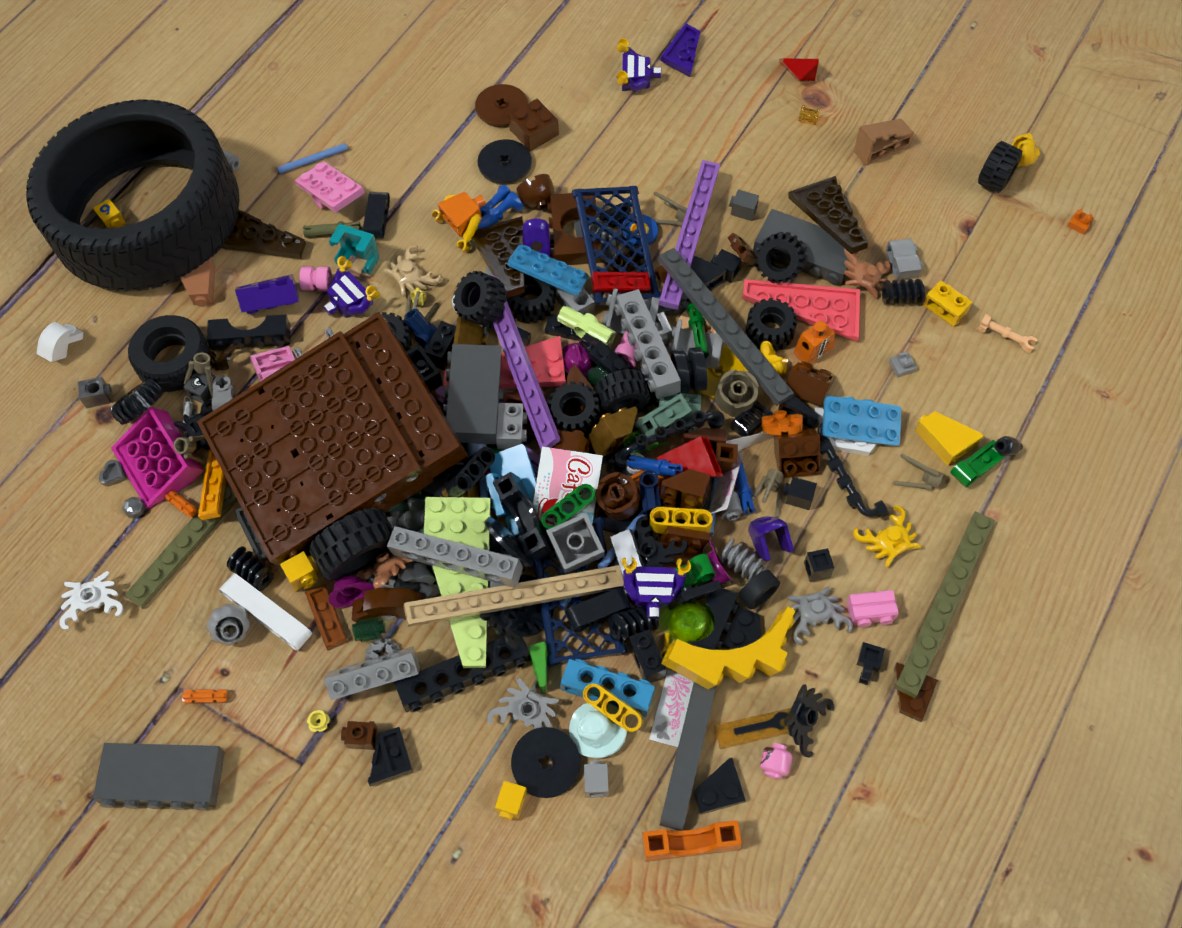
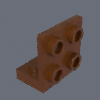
(695, 539)

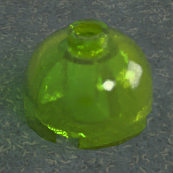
(689, 622)

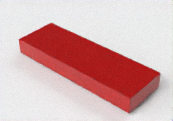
(623, 281)

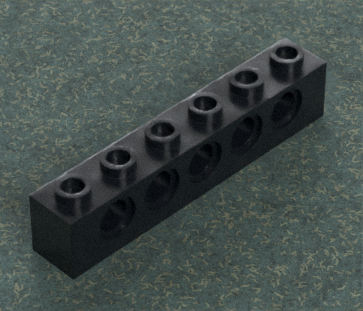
(456, 684)

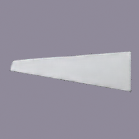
(748, 441)

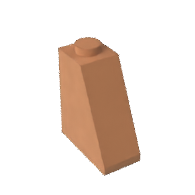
(201, 283)

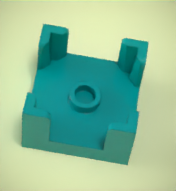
(357, 244)

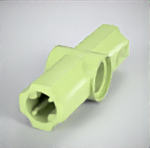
(586, 324)

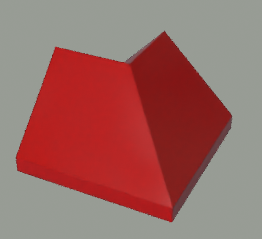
(801, 68)

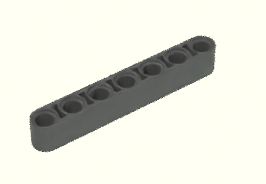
(687, 757)

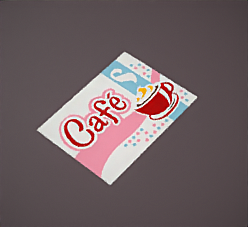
(559, 475)

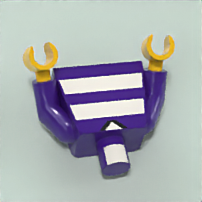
(635, 69)
(347, 293)
(653, 585)

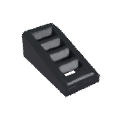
(795, 406)
(744, 431)

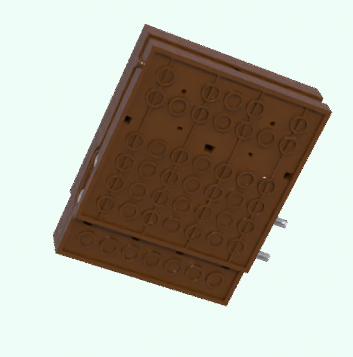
(330, 437)

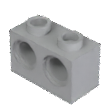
(573, 301)

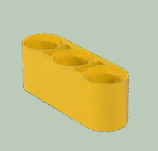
(670, 516)
(601, 705)

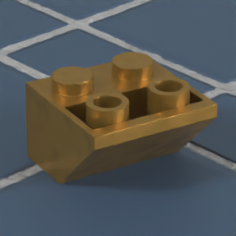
(612, 431)

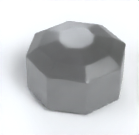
(133, 507)

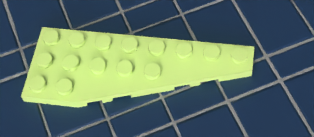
(461, 522)

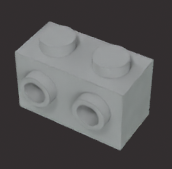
(510, 425)

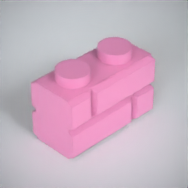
(872, 608)

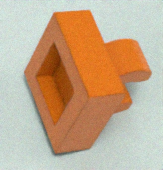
(1080, 221)

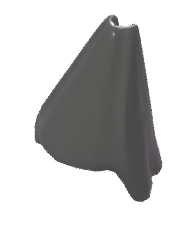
(417, 578)

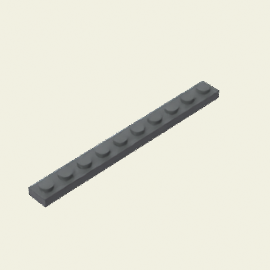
(725, 326)

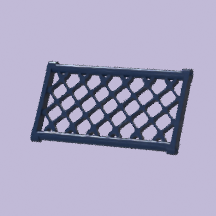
(638, 220)
(552, 659)

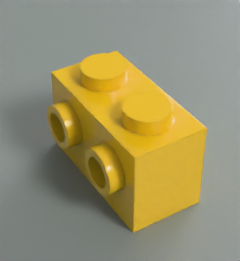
(947, 303)
(300, 571)

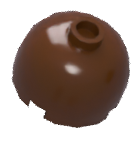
(536, 192)

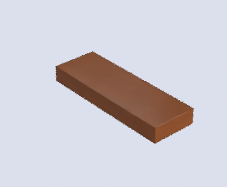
(326, 617)

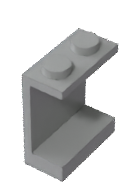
(613, 321)
(685, 339)

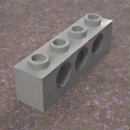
(372, 673)

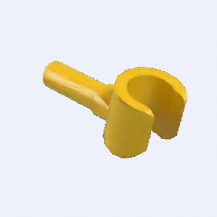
(666, 643)

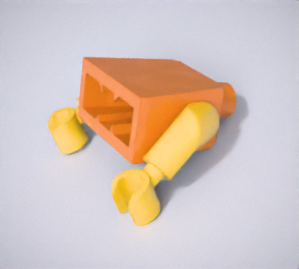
(462, 215)

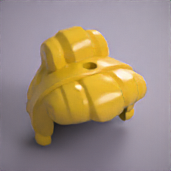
(1029, 151)
(776, 362)

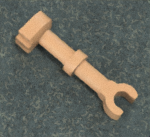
(1006, 332)

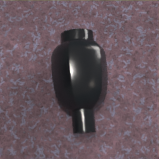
(1008, 446)

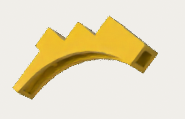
(709, 666)

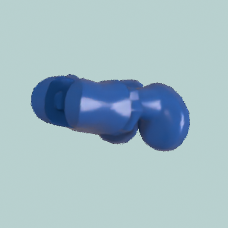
(492, 215)

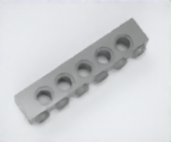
(647, 344)
(455, 556)

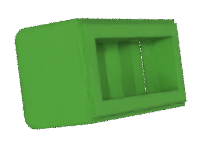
(538, 657)

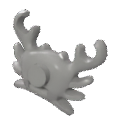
(817, 609)
(526, 706)

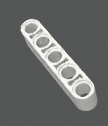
(265, 612)

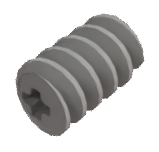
(741, 561)

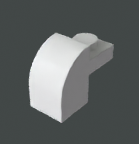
(55, 340)

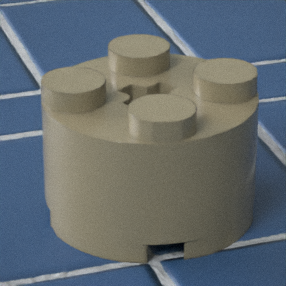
(727, 396)

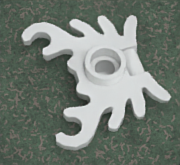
(88, 597)

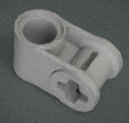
(222, 391)

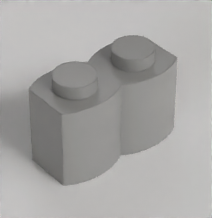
(903, 259)

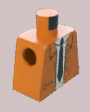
(815, 342)

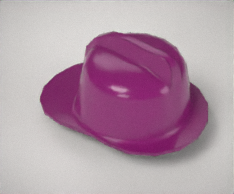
(575, 355)
(721, 574)
(347, 590)

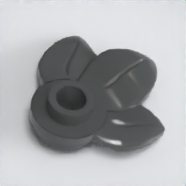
(414, 517)

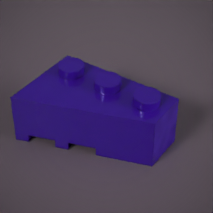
(267, 294)

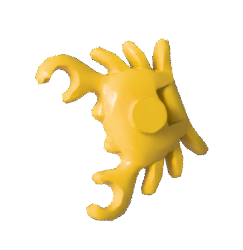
(890, 540)

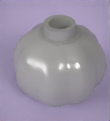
(228, 624)

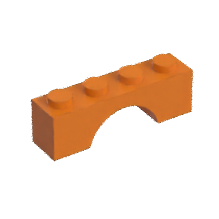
(706, 840)

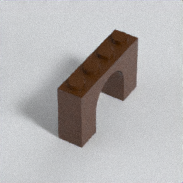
(568, 248)

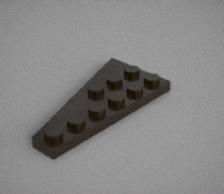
(832, 212)
(255, 236)
(496, 246)

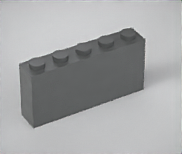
(823, 252)
(473, 392)
(159, 776)

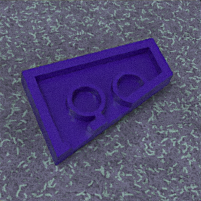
(682, 50)

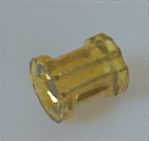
(809, 115)

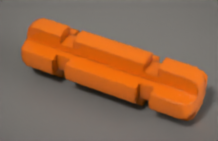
(181, 504)
(205, 696)

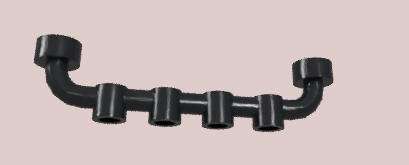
(714, 418)
(844, 480)

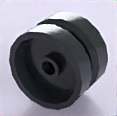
(690, 369)

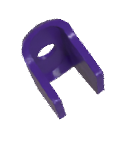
(539, 231)
(763, 525)

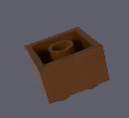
(533, 124)

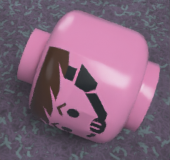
(776, 761)

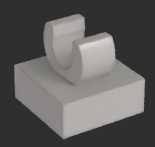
(902, 364)

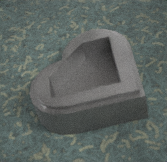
(112, 473)

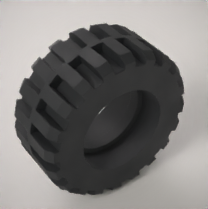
(351, 543)

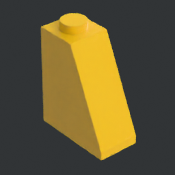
(947, 437)

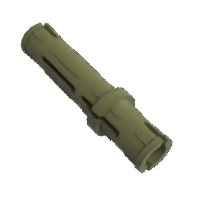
(326, 229)

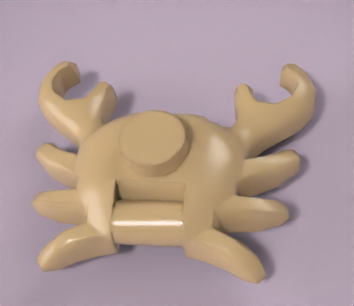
(408, 274)

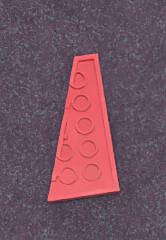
(812, 303)
(546, 362)

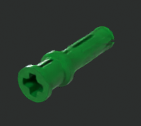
(697, 324)

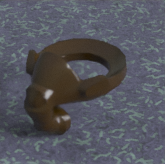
(221, 363)

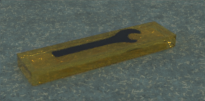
(752, 729)

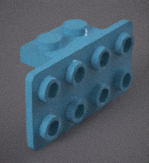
(548, 269)
(861, 420)
(515, 461)

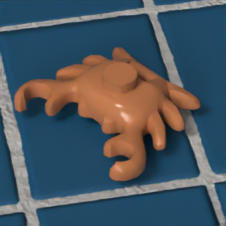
(865, 273)
(383, 568)

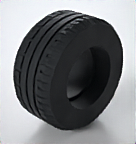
(155, 337)

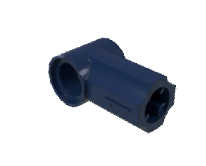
(420, 327)
(649, 493)

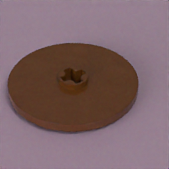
(490, 100)

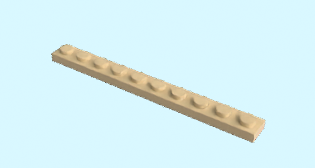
(508, 597)

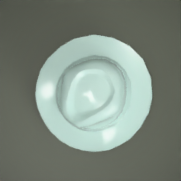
(596, 733)

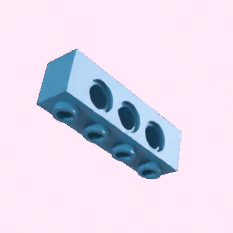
(577, 669)

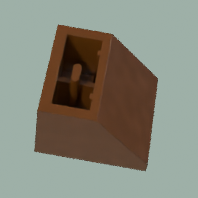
(809, 382)
(798, 453)
(685, 490)

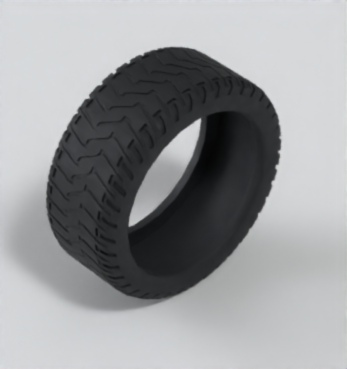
(109, 144)

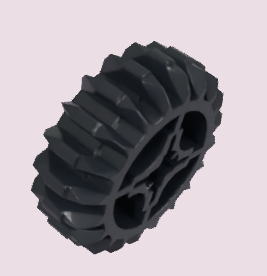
(136, 401)

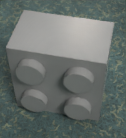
(575, 543)

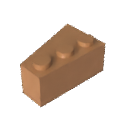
(881, 140)

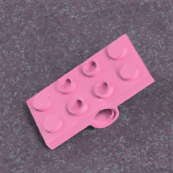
(329, 187)
(271, 361)

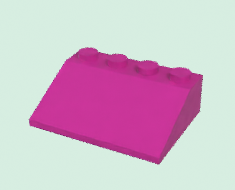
(150, 457)

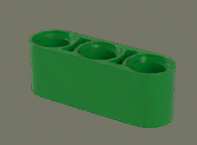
(575, 500)

